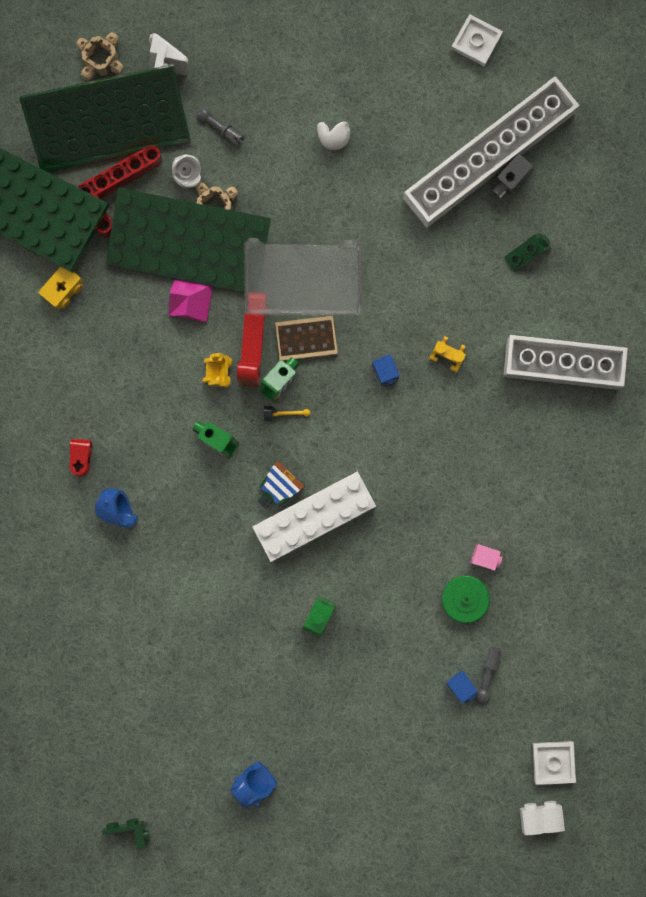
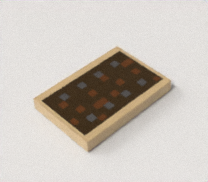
(306, 338)

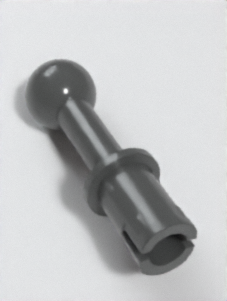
(205, 116)
(483, 694)

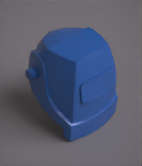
(115, 508)
(253, 785)

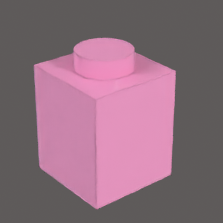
(486, 557)

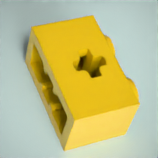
(52, 292)

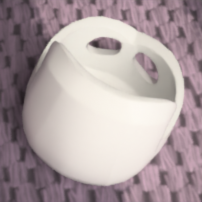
(336, 138)
(191, 176)

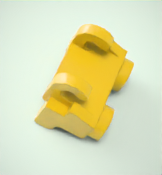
(448, 352)
(217, 370)

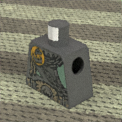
(519, 170)

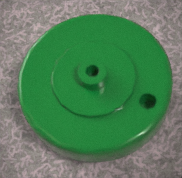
(465, 599)

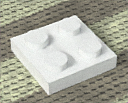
(476, 40)
(554, 762)

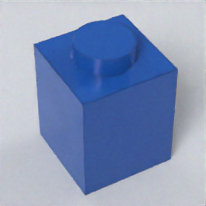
(386, 370)
(462, 687)

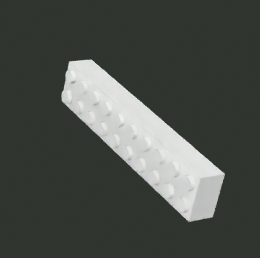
(490, 152)

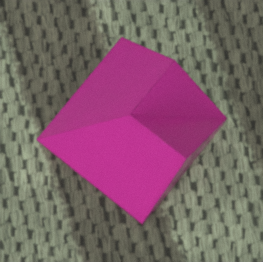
(190, 300)

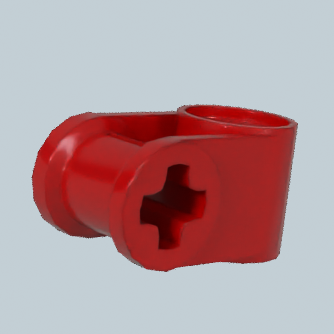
(80, 453)

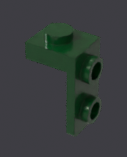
(527, 251)
(141, 835)

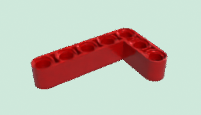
(130, 174)
(250, 366)

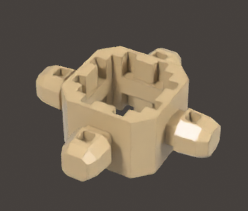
(112, 63)
(206, 194)

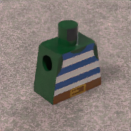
(279, 486)

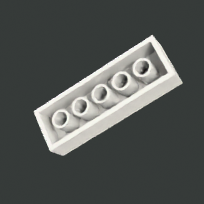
(565, 362)
(314, 516)

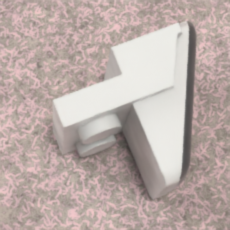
(165, 53)

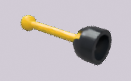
(271, 413)

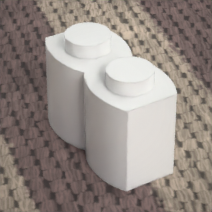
(542, 818)

